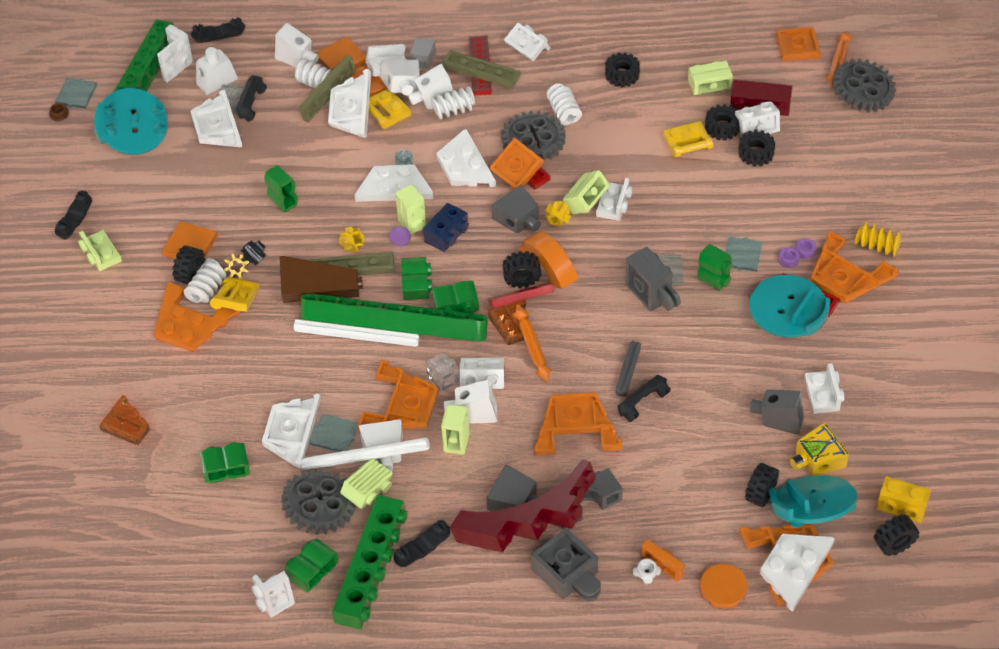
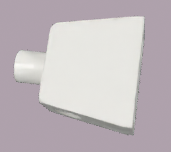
(293, 46)
(214, 71)
(400, 75)
(431, 84)
(479, 401)
(380, 434)

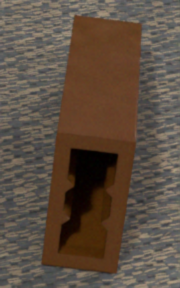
(312, 277)

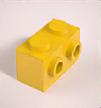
(903, 498)

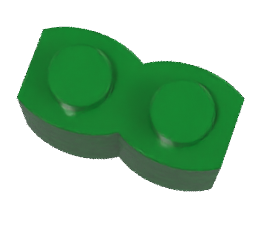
(281, 188)
(714, 267)
(415, 278)
(456, 297)
(224, 462)
(311, 565)

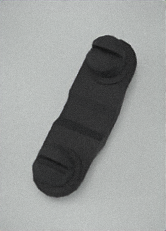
(210, 33)
(253, 85)
(74, 215)
(627, 407)
(422, 545)

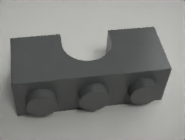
(604, 491)

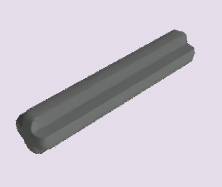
(628, 368)

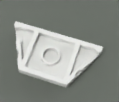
(351, 105)
(216, 122)
(464, 163)
(388, 179)
(291, 428)
(794, 564)

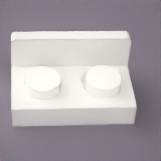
(526, 41)
(385, 52)
(759, 117)
(614, 200)
(480, 369)
(824, 390)
(274, 594)

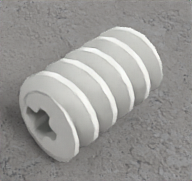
(310, 73)
(452, 102)
(564, 104)
(205, 282)

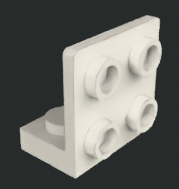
(176, 55)

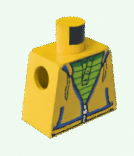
(820, 452)

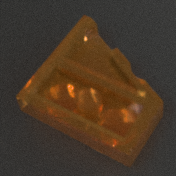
(506, 323)
(125, 422)

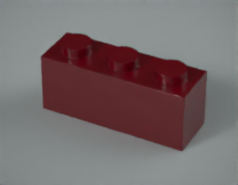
(754, 93)

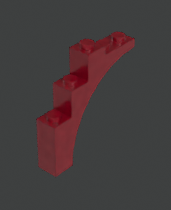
(529, 520)

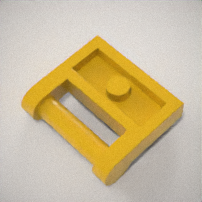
(391, 106)
(687, 138)
(241, 296)

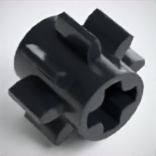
(253, 252)

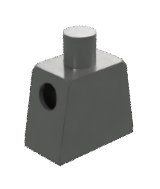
(517, 211)
(780, 410)
(511, 490)

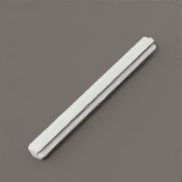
(355, 332)
(365, 453)

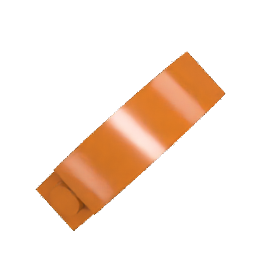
(552, 258)

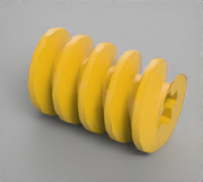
(878, 238)

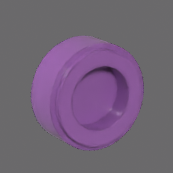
(400, 236)
(806, 248)
(789, 257)

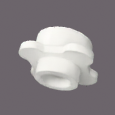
(647, 564)

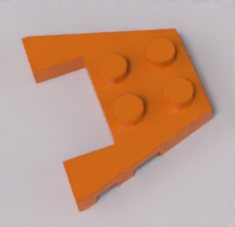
(844, 278)
(185, 326)
(411, 399)
(576, 415)
(757, 537)

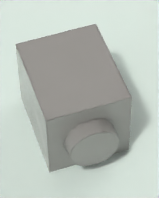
(424, 52)

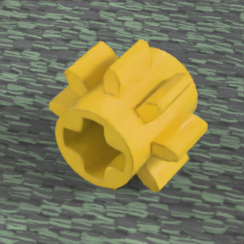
(558, 213)
(351, 239)
(230, 263)

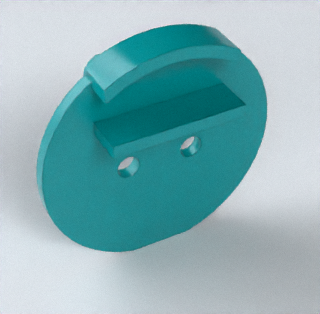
(115, 122)
(799, 315)
(802, 499)

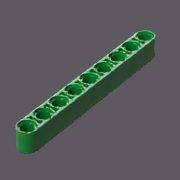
(394, 317)

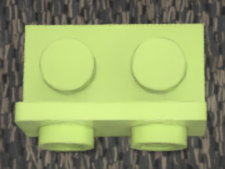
(99, 249)

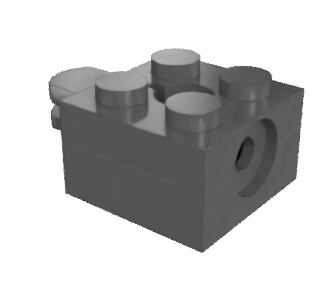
(651, 280)
(567, 566)

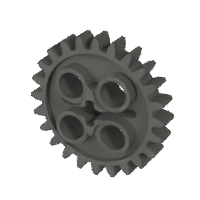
(864, 85)
(545, 130)
(327, 507)

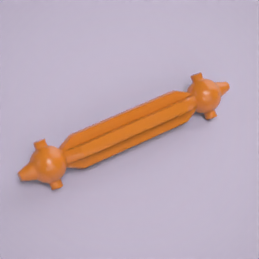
(840, 54)
(532, 343)

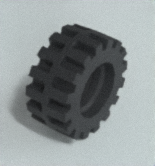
(622, 61)
(719, 130)
(754, 156)
(187, 263)
(518, 277)
(760, 483)
(896, 535)

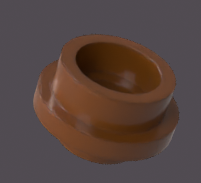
(58, 112)

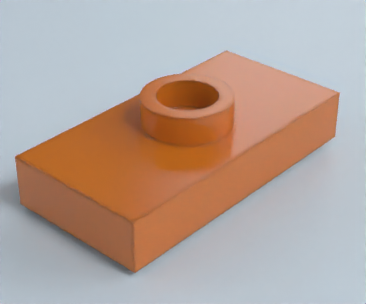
(663, 559)

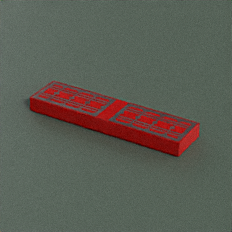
(480, 49)

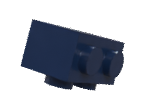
(446, 227)

